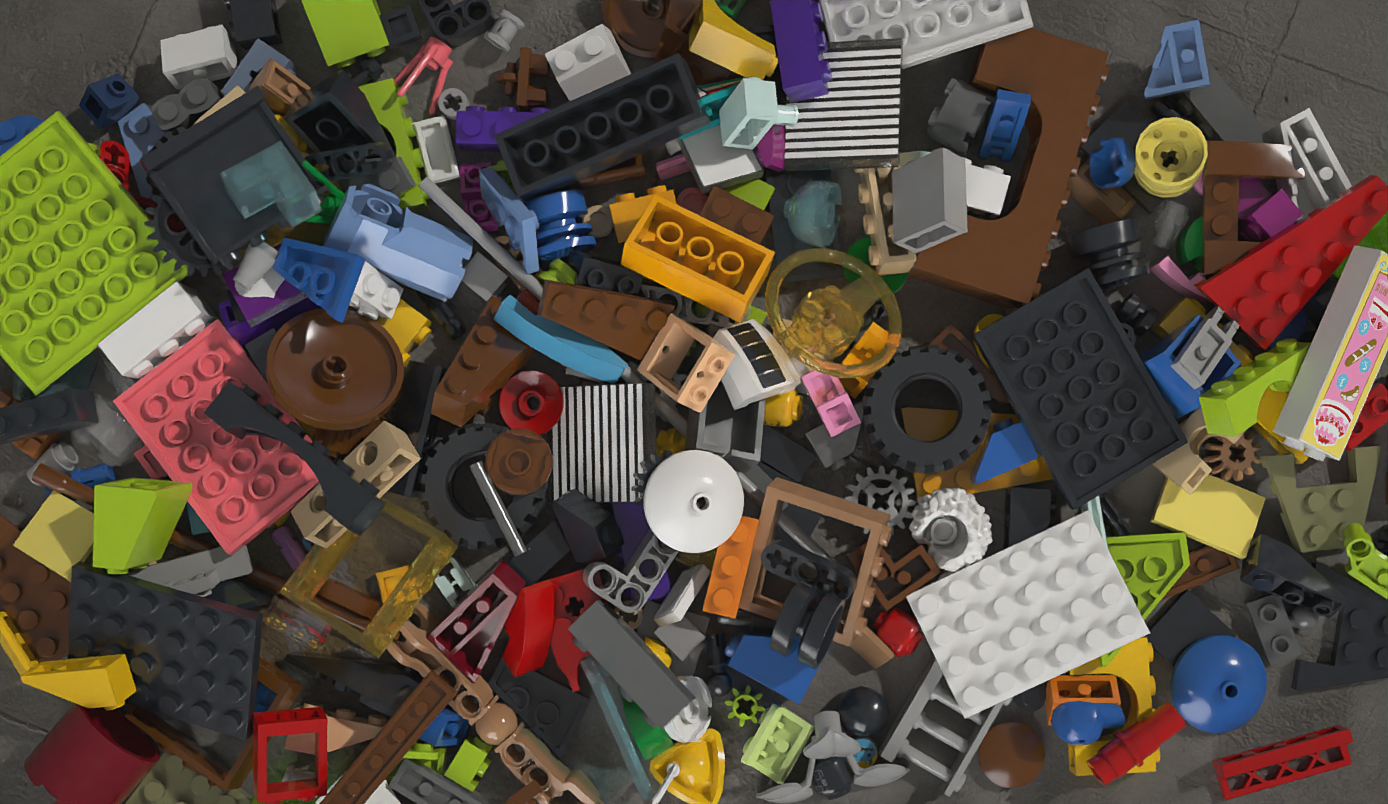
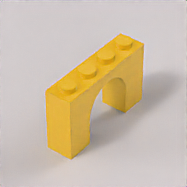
(1132, 668)

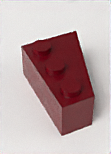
(476, 621)

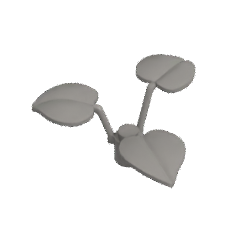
(828, 743)

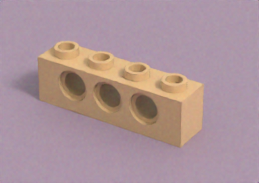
(380, 459)

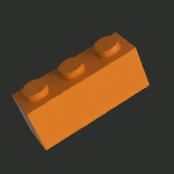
(730, 570)

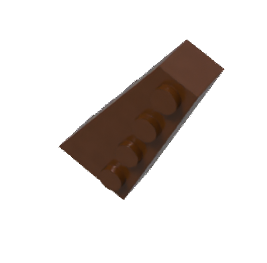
(480, 368)

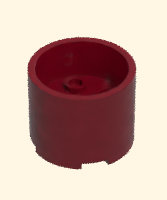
(92, 757)

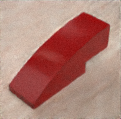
(530, 628)

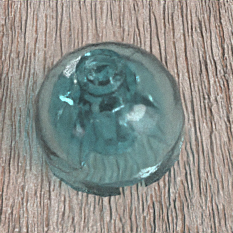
(813, 212)

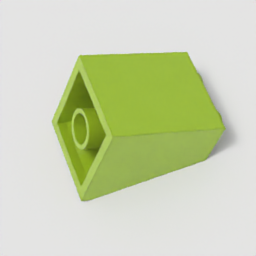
(346, 29)
(135, 521)

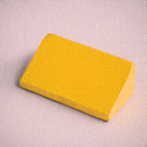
(15, 645)

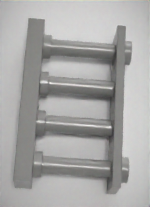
(913, 716)

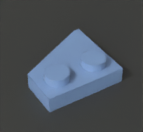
(1179, 62)

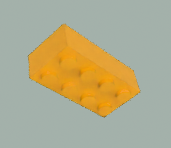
(697, 258)

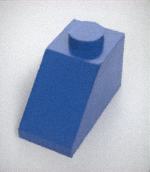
(1003, 451)
(447, 729)

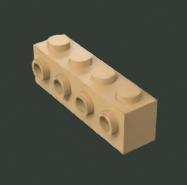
(877, 195)

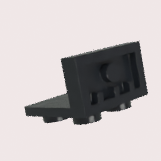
(604, 274)

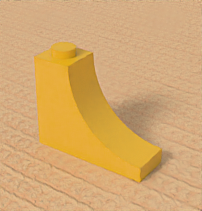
(729, 44)

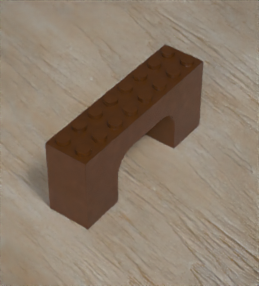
(1004, 256)

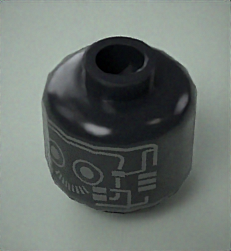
(832, 777)

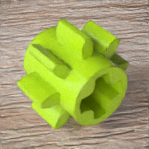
(742, 714)

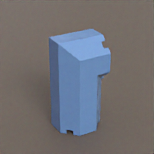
(399, 242)

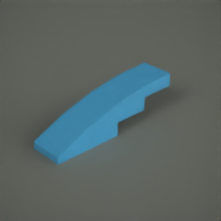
(560, 343)

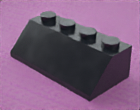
(414, 417)

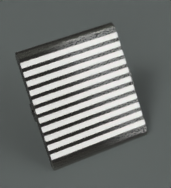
(860, 115)
(602, 441)

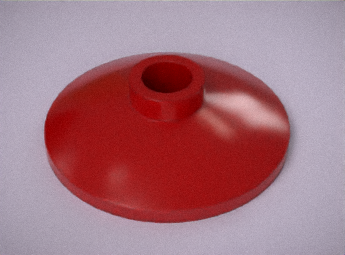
(516, 399)

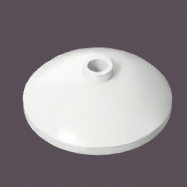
(673, 495)

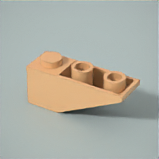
(342, 730)

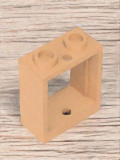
(661, 365)

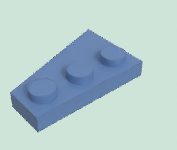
(511, 212)

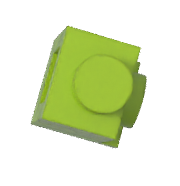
(469, 762)

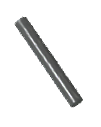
(498, 508)

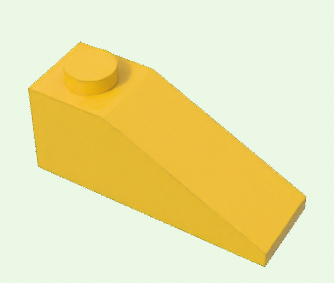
(85, 681)

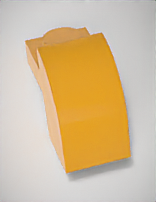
(865, 349)

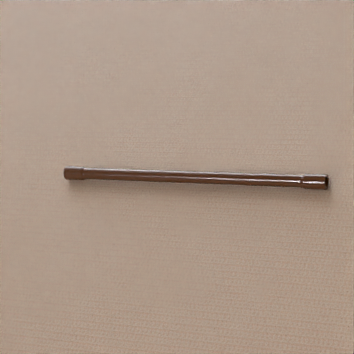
(64, 484)

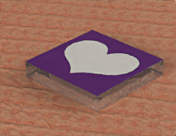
(266, 296)

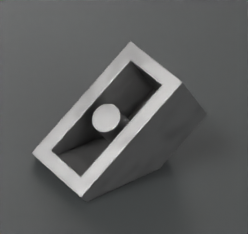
(834, 450)

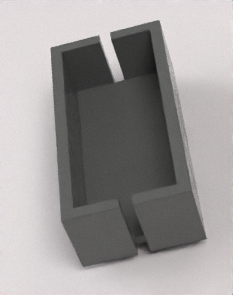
(726, 431)

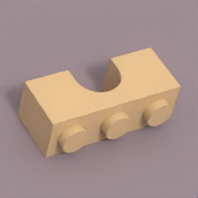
(1184, 464)

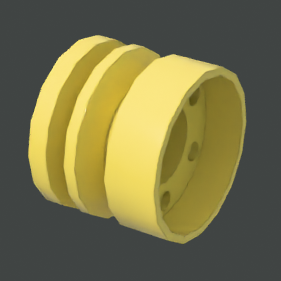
(1173, 139)

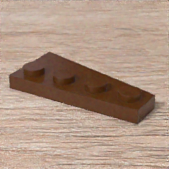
(609, 317)

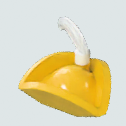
(692, 770)

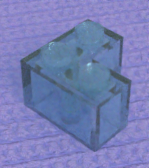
(270, 179)

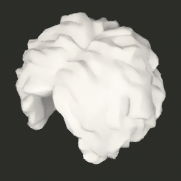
(952, 528)

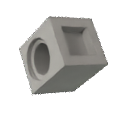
(484, 277)
(682, 638)

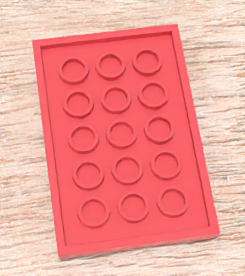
(236, 482)

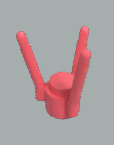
(432, 55)

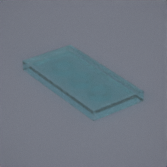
(617, 728)

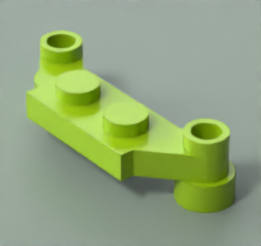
(1365, 561)

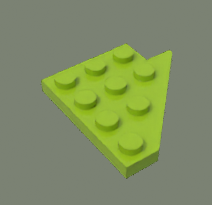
(1148, 568)

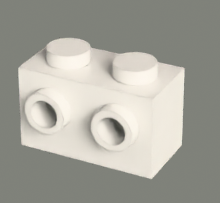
(198, 55)
(375, 294)

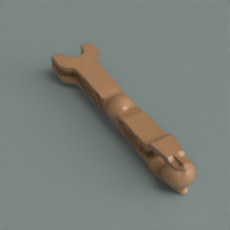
(494, 721)

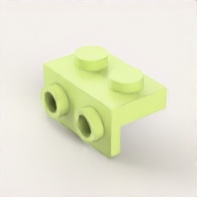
(777, 743)

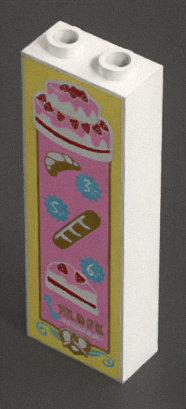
(1340, 360)

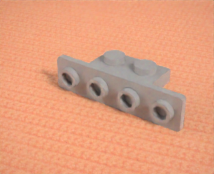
(198, 571)

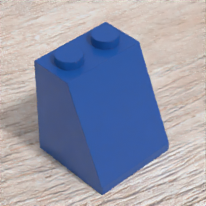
(1174, 389)
(753, 657)

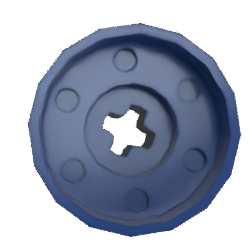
(558, 227)

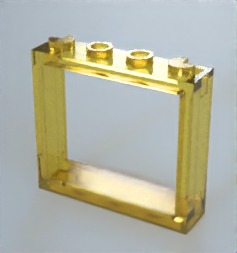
(399, 605)

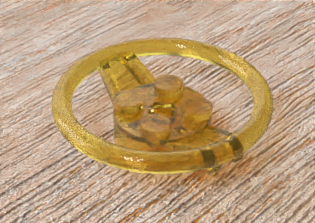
(831, 317)

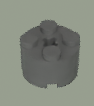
(961, 116)

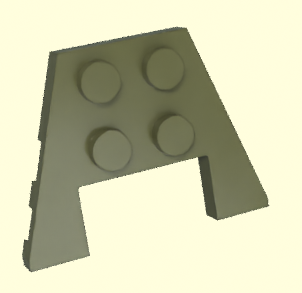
(1320, 513)

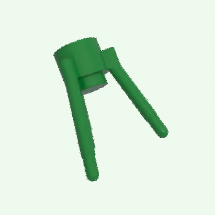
(331, 204)

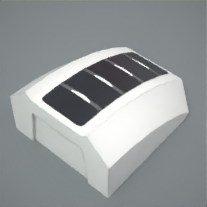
(758, 365)

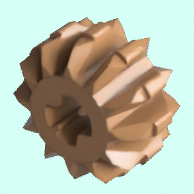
(1235, 467)

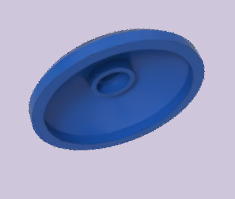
(1206, 672)

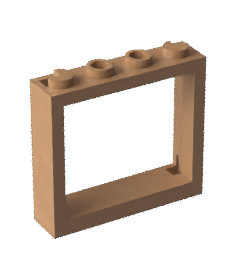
(874, 520)

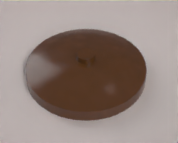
(334, 370)

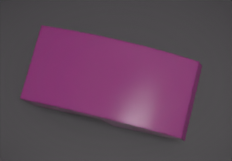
(772, 148)
(472, 198)

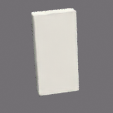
(437, 150)
(681, 595)

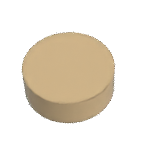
(601, 221)

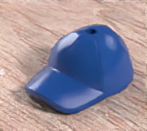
(1083, 721)

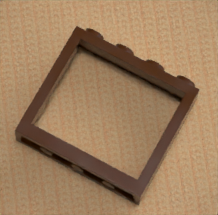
(198, 759)

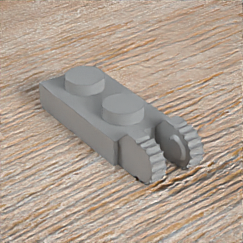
(1204, 349)

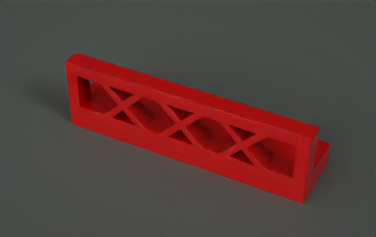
(1280, 754)

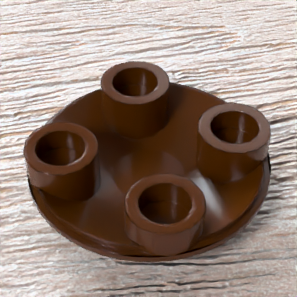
(1011, 754)

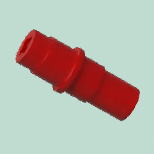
(1135, 744)

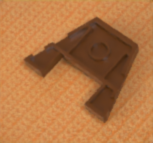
(676, 40)

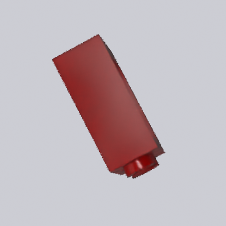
(289, 723)

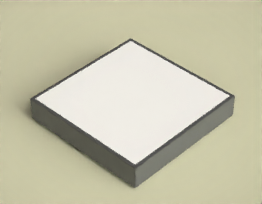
(718, 164)

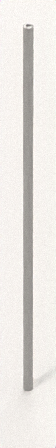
(628, 375)

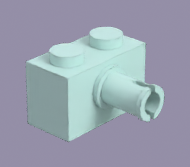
(752, 112)

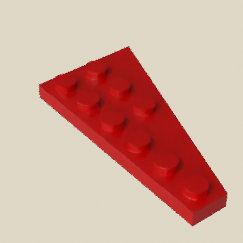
(1290, 267)

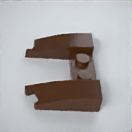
(1221, 174)

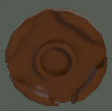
(519, 461)

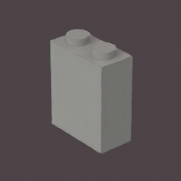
(929, 200)

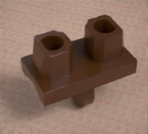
(529, 66)

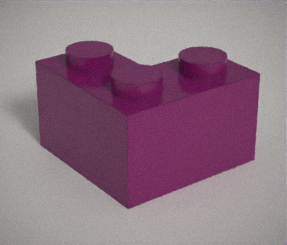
(1261, 213)

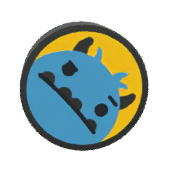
(869, 752)

